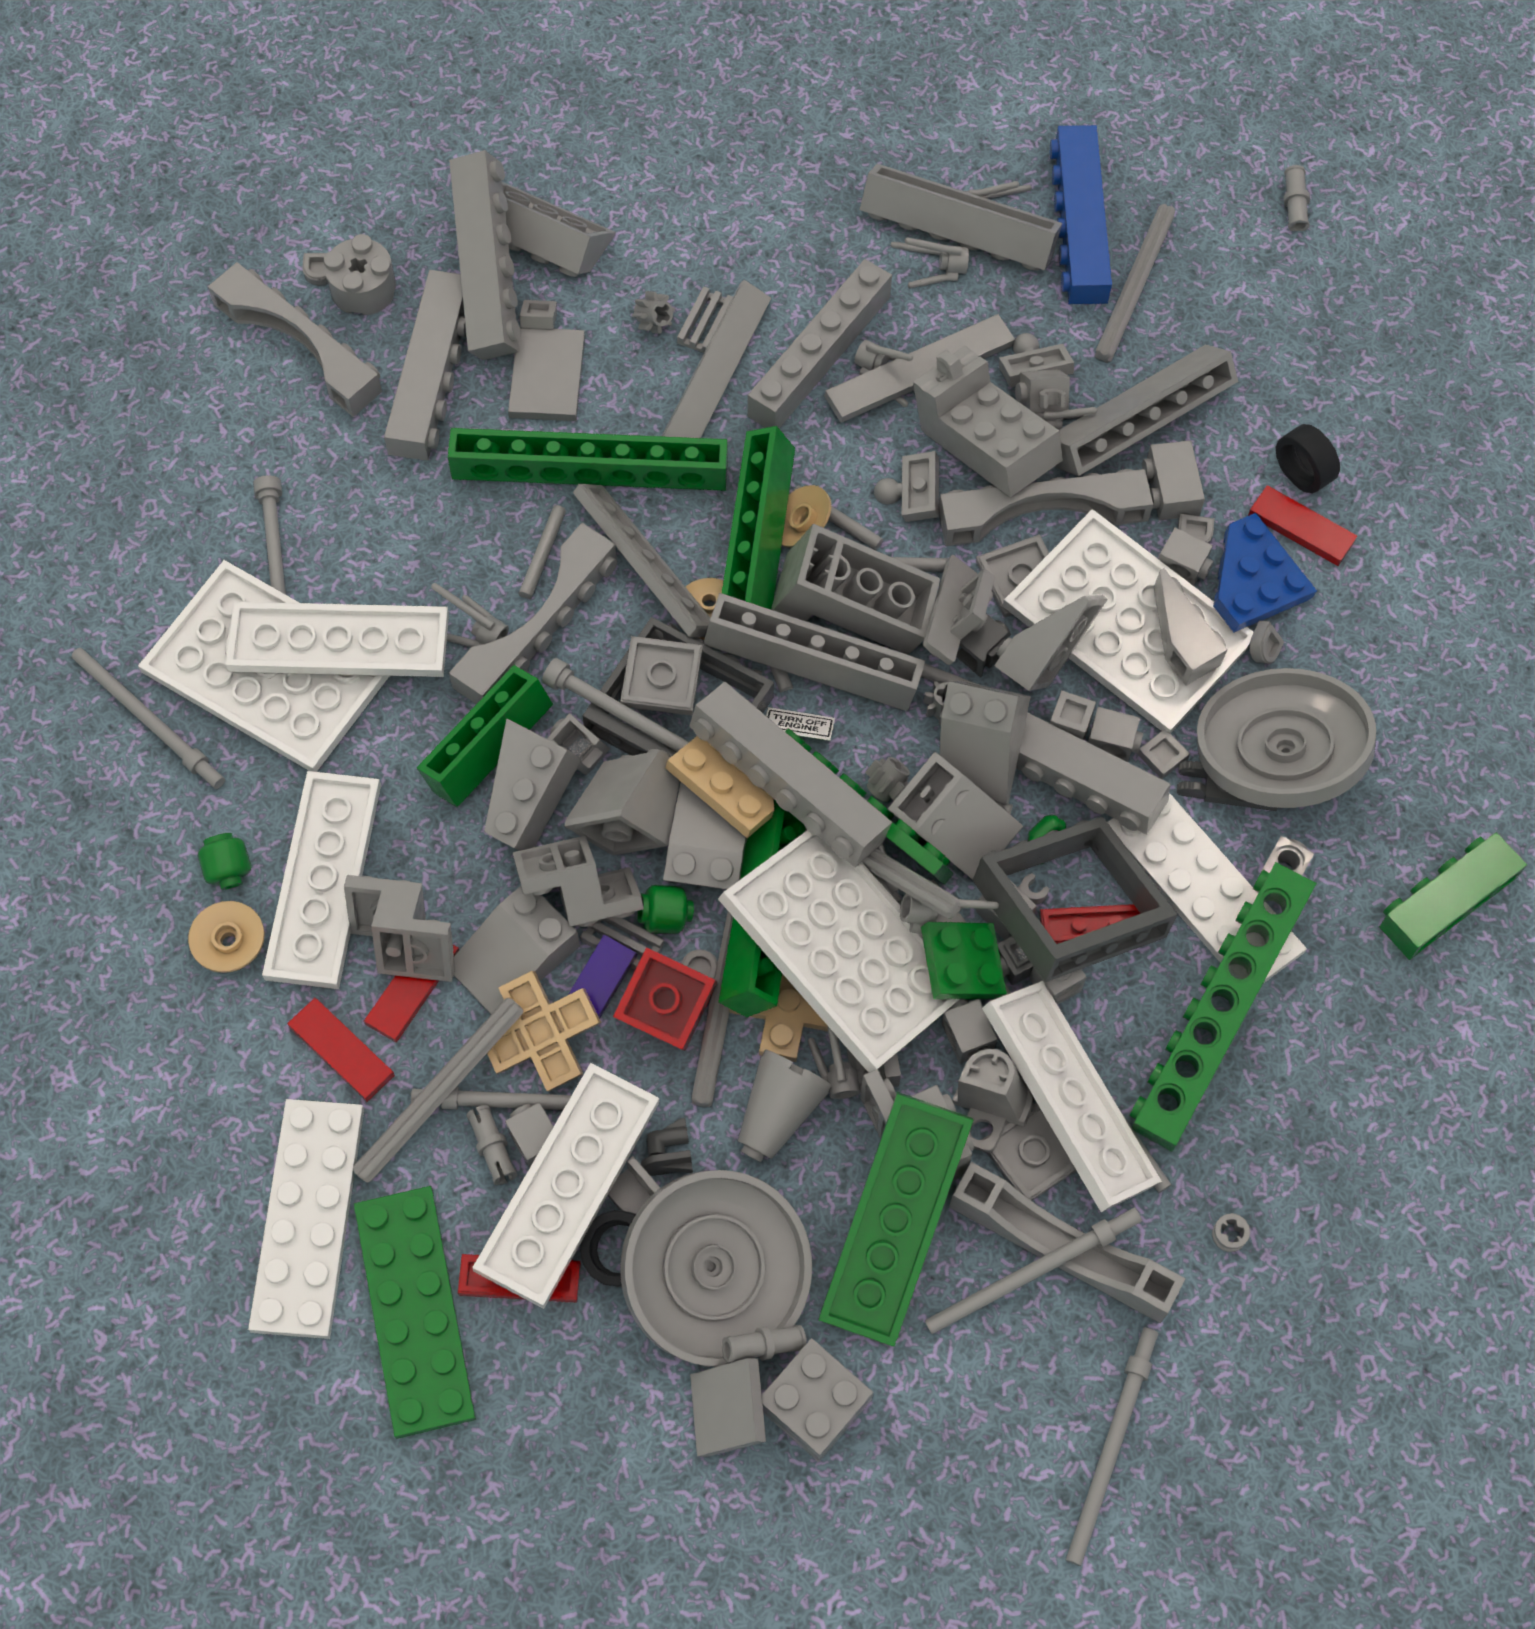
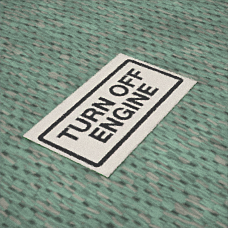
(802, 723)

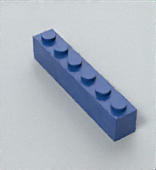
(1082, 215)

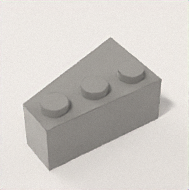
(527, 786)

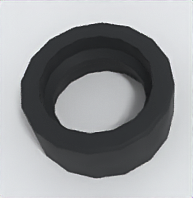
(1307, 458)
(590, 1242)

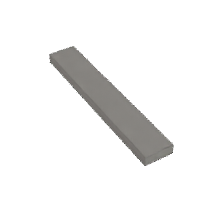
(718, 362)
(897, 376)
(644, 559)

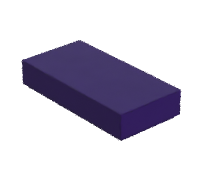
(604, 972)

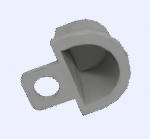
(994, 1094)

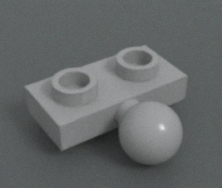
(1031, 358)
(918, 487)

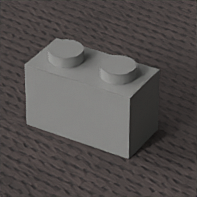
(1174, 480)

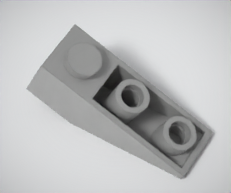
(1186, 637)

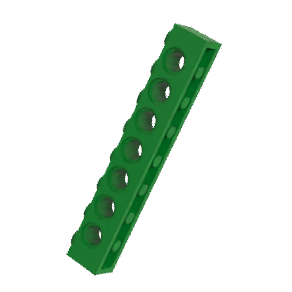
(588, 459)
(1291, 893)

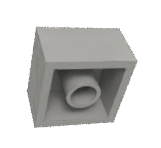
(815, 1400)

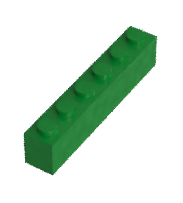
(759, 517)
(749, 976)

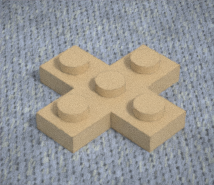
(786, 1022)
(543, 1031)

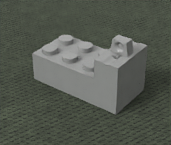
(984, 423)
(856, 589)

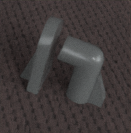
(658, 1160)

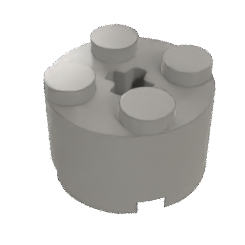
(360, 275)

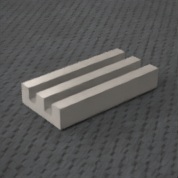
(714, 299)
(622, 924)

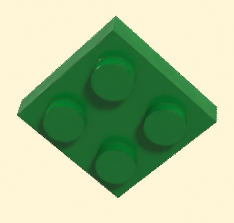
(963, 960)

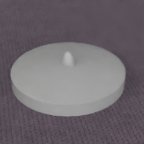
(1286, 738)
(714, 1262)

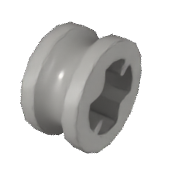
(1239, 1225)

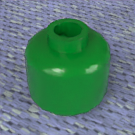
(224, 861)
(665, 909)

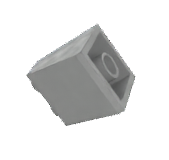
(628, 804)

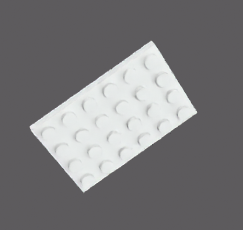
(1125, 638)
(285, 711)
(839, 946)

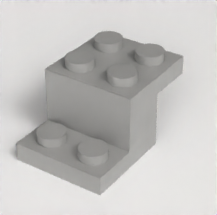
(582, 890)
(401, 934)
(878, 1099)

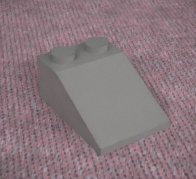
(1042, 649)
(983, 735)
(702, 845)
(514, 939)

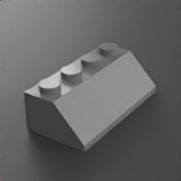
(554, 233)

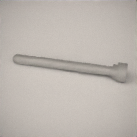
(267, 491)
(560, 676)

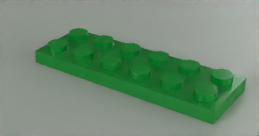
(898, 833)
(895, 1219)
(414, 1312)

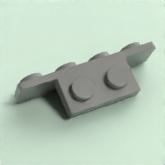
(957, 608)

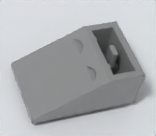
(954, 815)

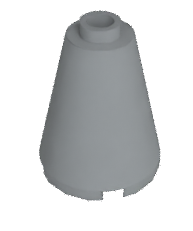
(778, 1105)

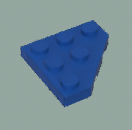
(1256, 576)

